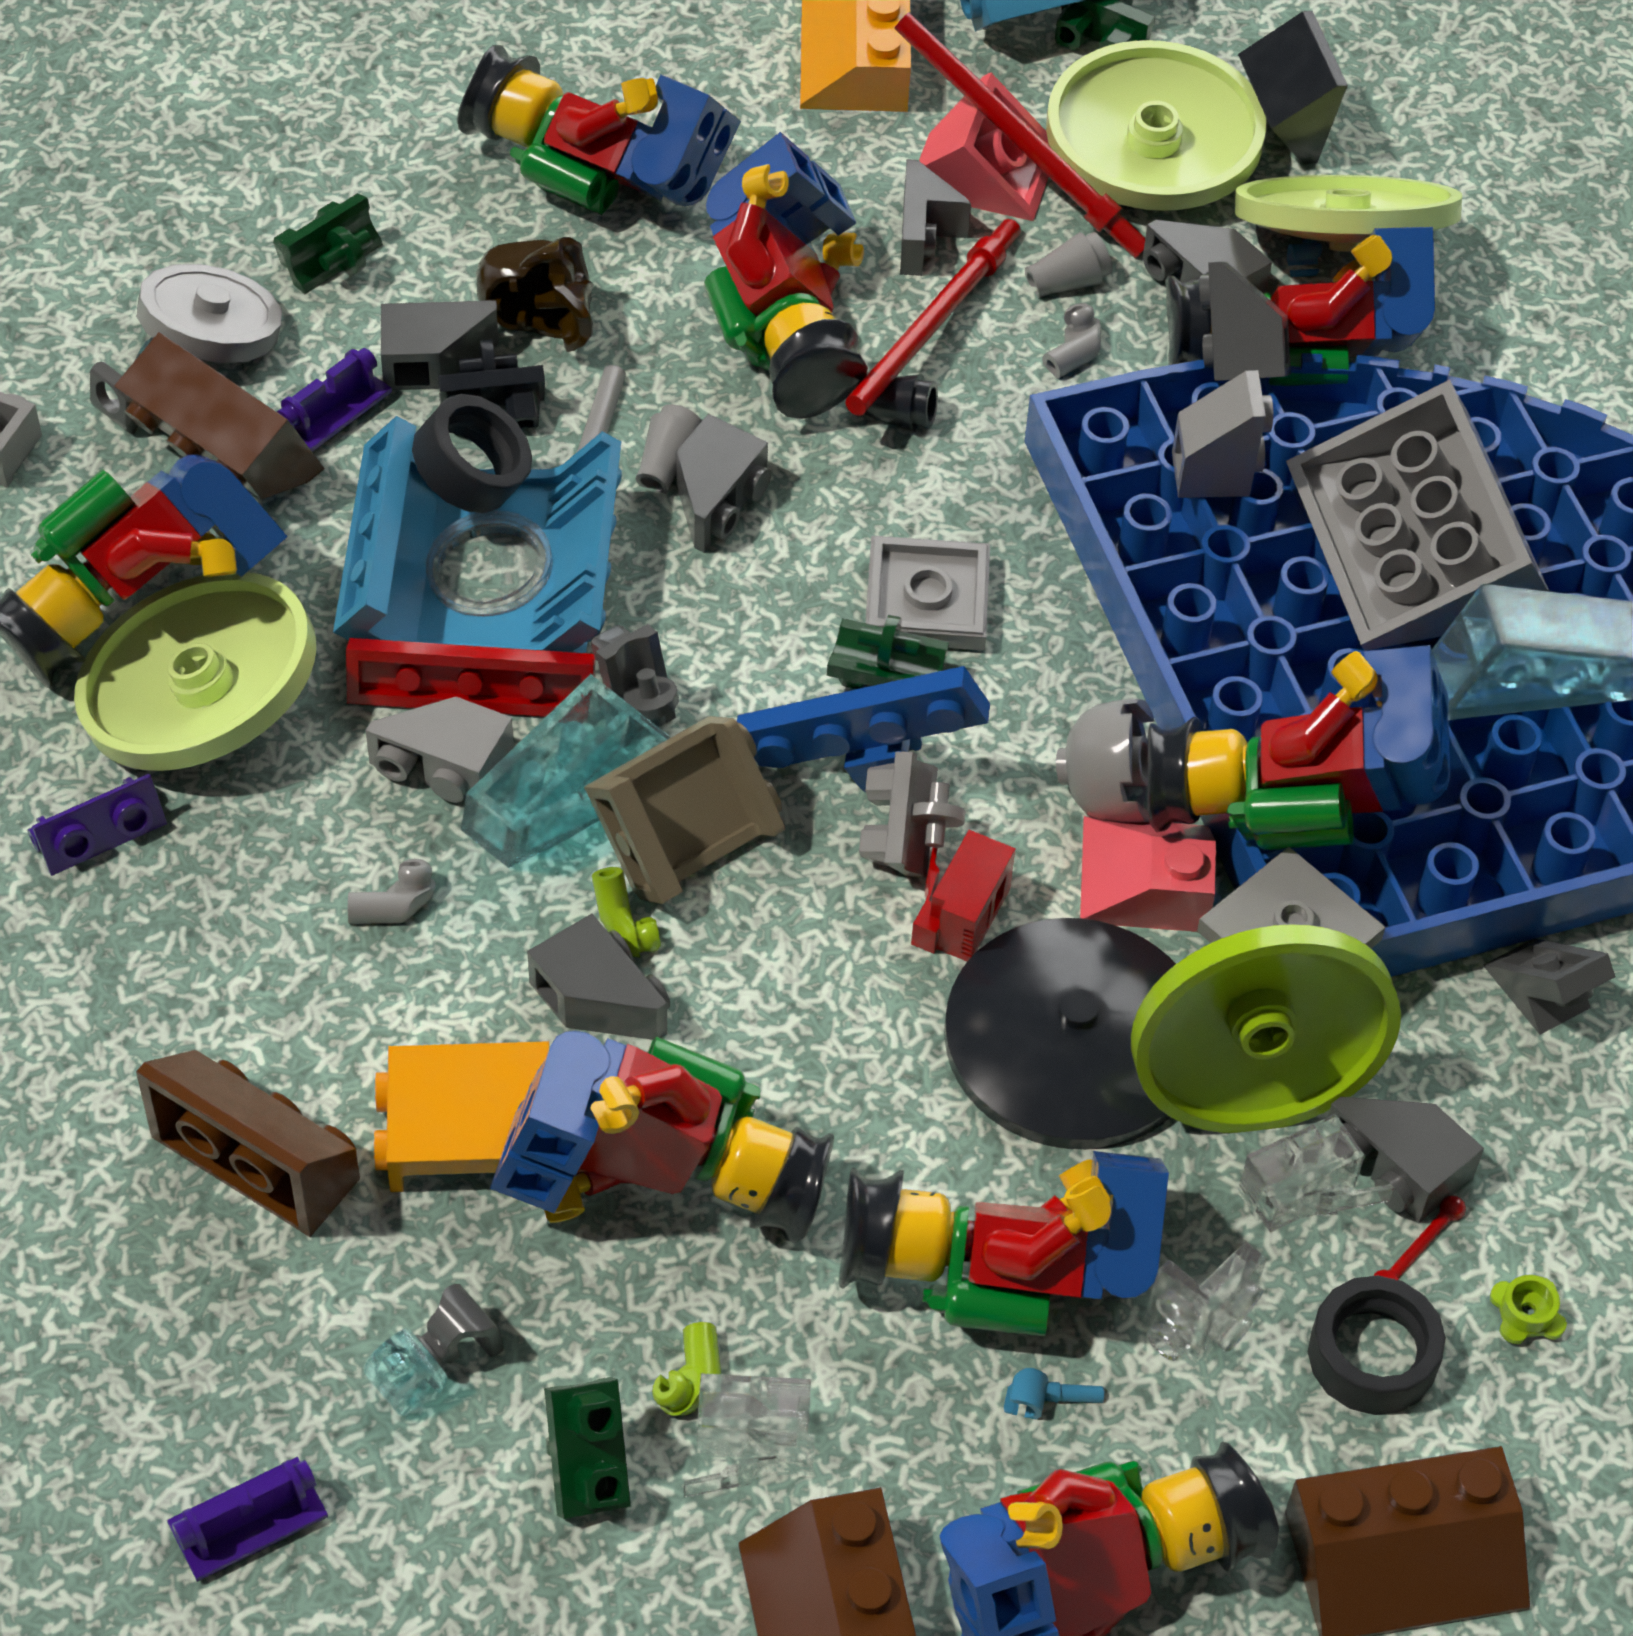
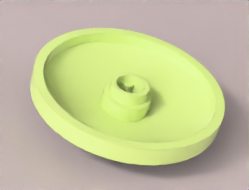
(1156, 124)
(1345, 206)
(195, 671)

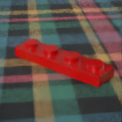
(488, 676)

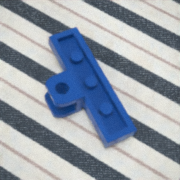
(867, 722)

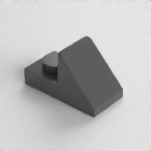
(929, 211)
(1550, 980)

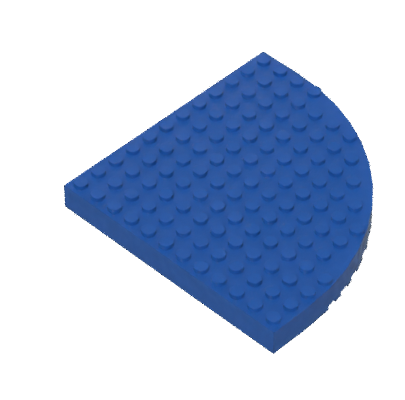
(1243, 623)

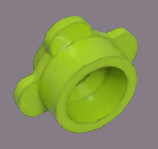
(1533, 1292)

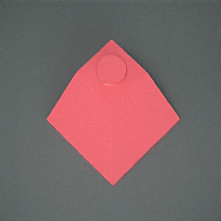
(983, 161)
(1147, 875)

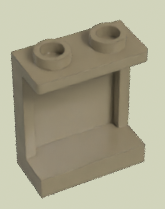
(685, 805)

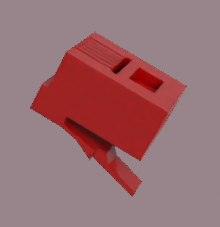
(966, 898)

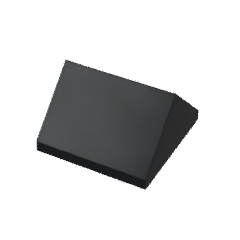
(1297, 84)

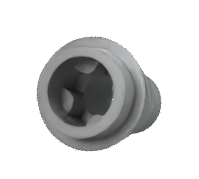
(1071, 266)
(664, 437)

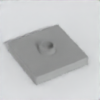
(932, 586)
(1286, 894)

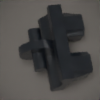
(499, 382)

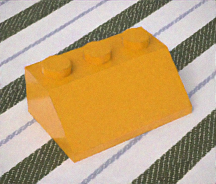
(854, 55)

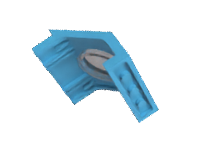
(545, 535)

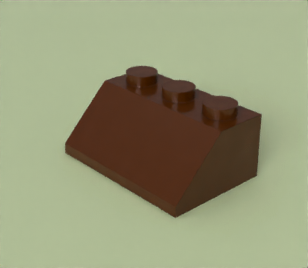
(215, 419)
(248, 1137)
(1411, 1544)
(828, 1571)

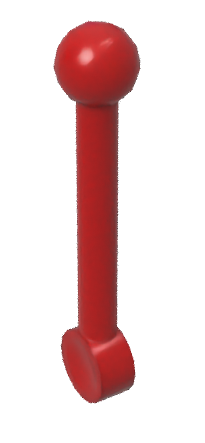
(1451, 1209)

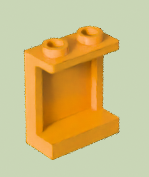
(450, 1106)

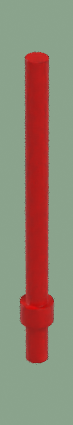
(1100, 210)
(981, 262)

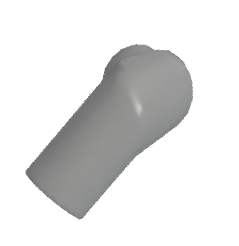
(1080, 344)
(399, 901)

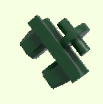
(1102, 21)
(329, 244)
(878, 655)
(587, 1447)

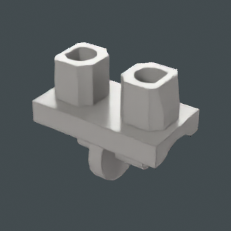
(916, 814)

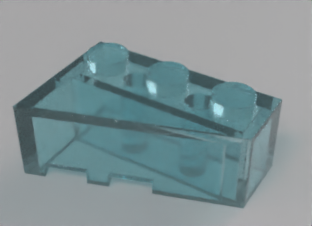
(1535, 652)
(538, 788)

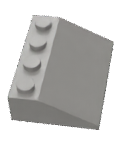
(1412, 519)

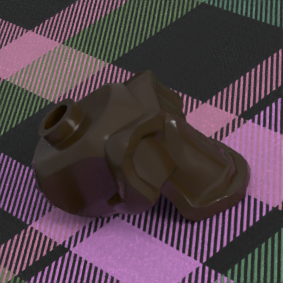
(539, 288)

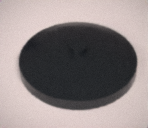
(1047, 1029)

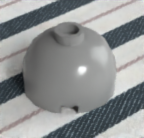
(1105, 755)

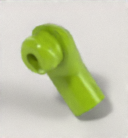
(616, 912)
(681, 1390)

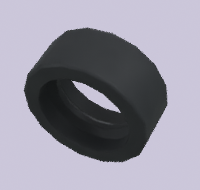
(451, 474)
(1369, 1391)

